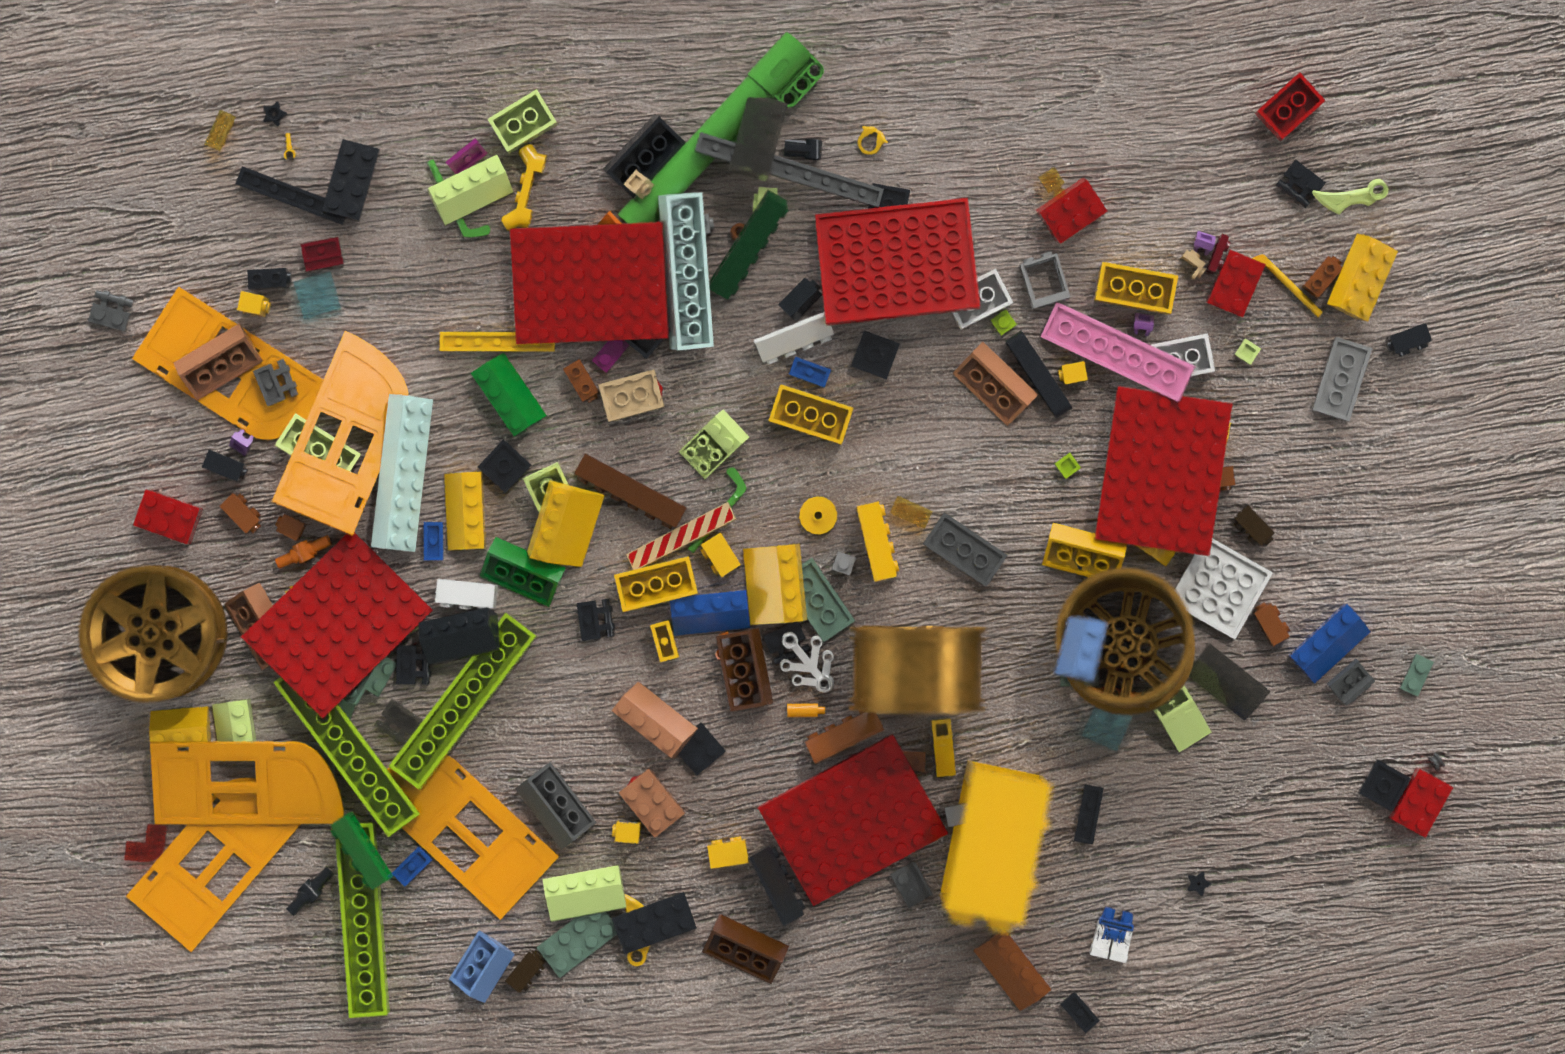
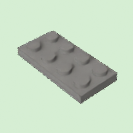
(1342, 379)

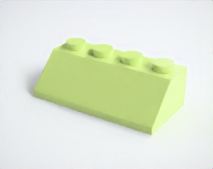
(470, 190)
(317, 445)
(584, 893)

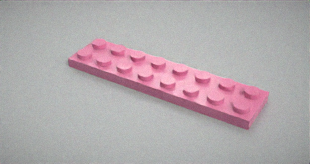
(1118, 351)

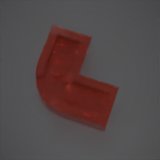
(148, 850)

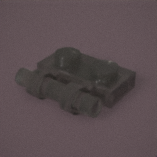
(401, 717)

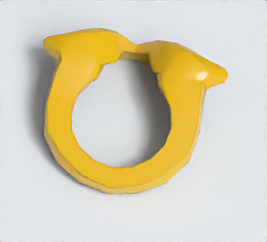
(880, 139)

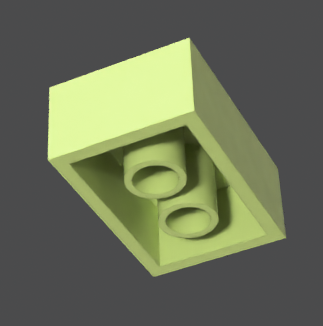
(522, 121)

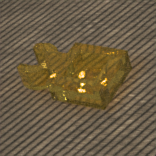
(1052, 181)

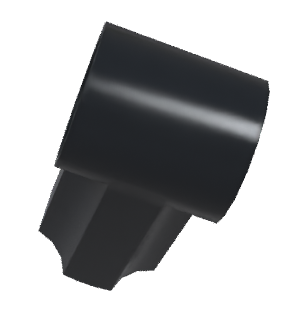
(809, 149)

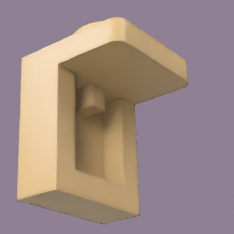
(639, 184)
(1193, 258)

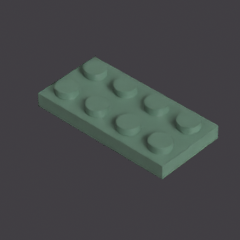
(823, 605)
(577, 941)

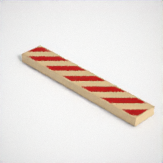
(681, 536)

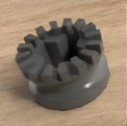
(1436, 761)

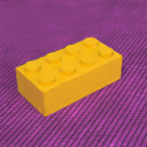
(1362, 277)
(1136, 288)
(811, 414)

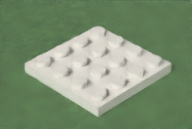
(1222, 588)

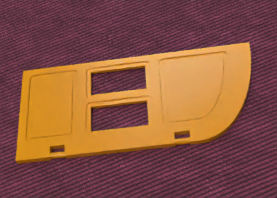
(189, 324)
(358, 395)
(289, 783)
(506, 866)
(183, 902)

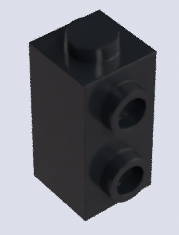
(269, 279)
(801, 298)
(1408, 339)
(225, 466)

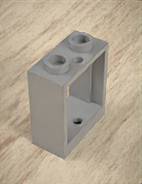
(1030, 262)

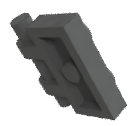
(109, 316)
(269, 383)

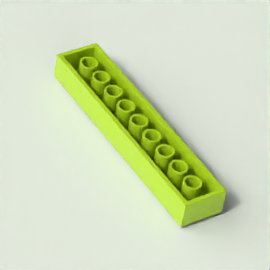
(461, 704)
(355, 762)
(362, 937)

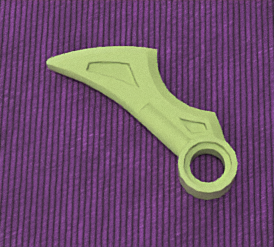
(1339, 201)

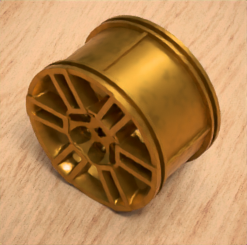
(1150, 586)
(917, 669)

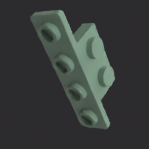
(373, 682)

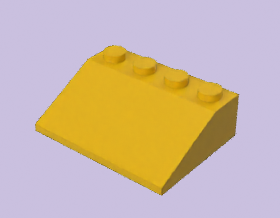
(565, 524)
(775, 584)

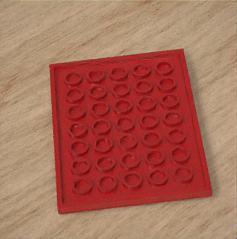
(897, 261)
(589, 283)
(1163, 471)
(336, 624)
(853, 819)

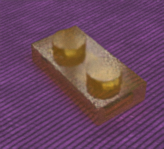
(220, 130)
(911, 512)

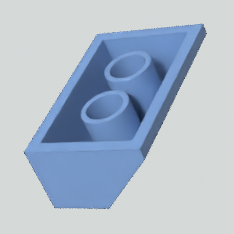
(1081, 649)
(481, 966)

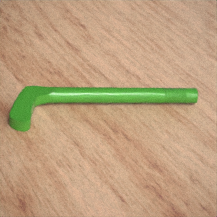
(466, 232)
(741, 489)

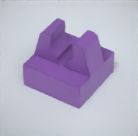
(1204, 241)
(1144, 322)
(240, 443)

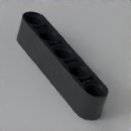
(1038, 374)

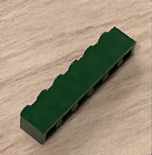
(748, 244)

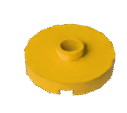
(821, 525)

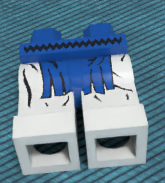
(1112, 929)

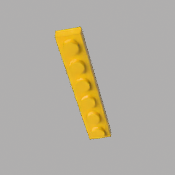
(488, 342)

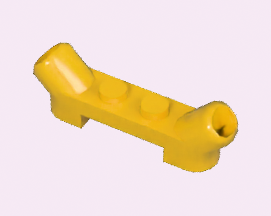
(534, 163)

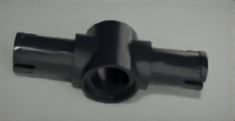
(310, 891)

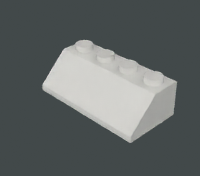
(793, 337)

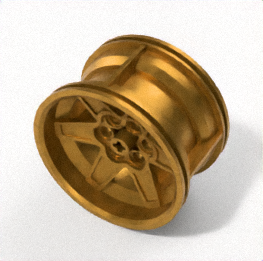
(107, 601)

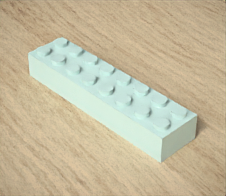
(686, 271)
(402, 472)

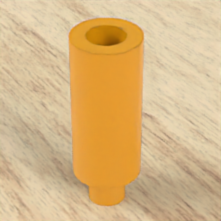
(804, 710)

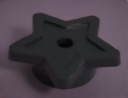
(269, 111)
(1203, 883)

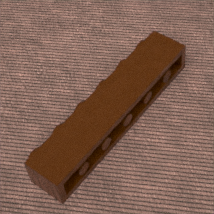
(631, 491)

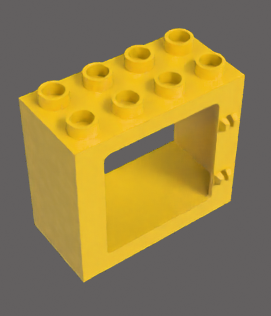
(995, 846)

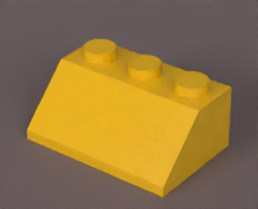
(180, 725)

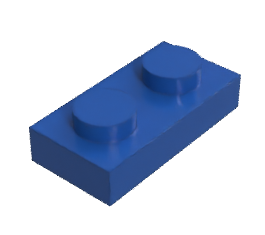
(810, 372)
(433, 540)
(412, 866)

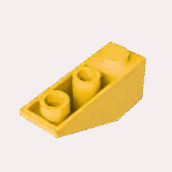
(943, 747)

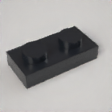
(1079, 1012)

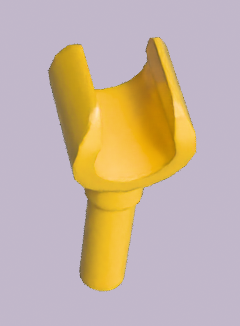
(289, 147)

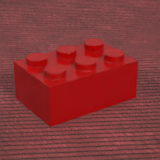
(1290, 106)
(1071, 210)
(1235, 283)
(168, 516)
(1421, 802)

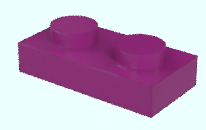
(466, 157)
(610, 354)

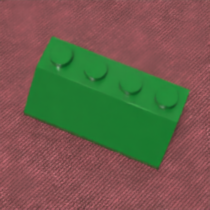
(508, 394)
(516, 571)
(361, 850)

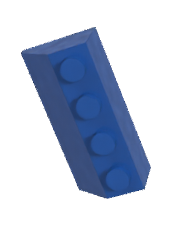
(710, 613)
(1329, 643)

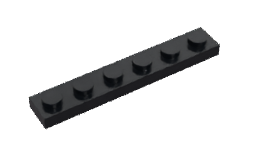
(284, 193)

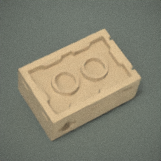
(631, 395)

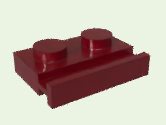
(1221, 246)
(322, 254)

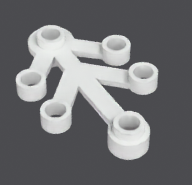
(809, 665)

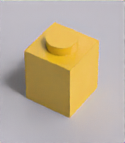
(1073, 373)

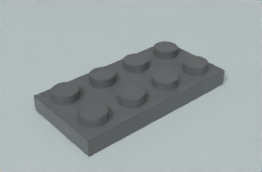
(965, 549)

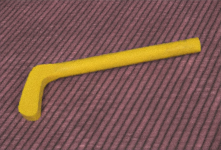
(1289, 284)

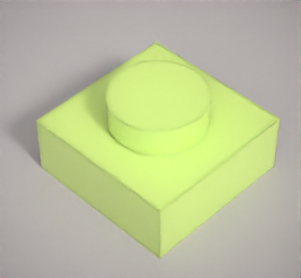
(1247, 351)

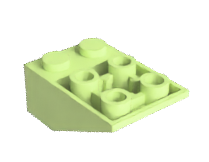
(714, 444)
(1182, 720)

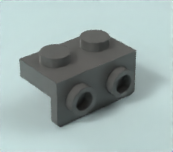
(1351, 682)

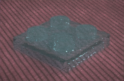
(317, 295)
(1106, 728)

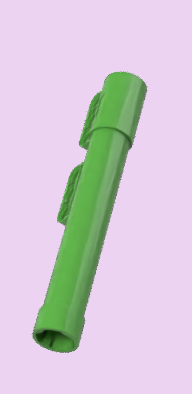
(770, 78)

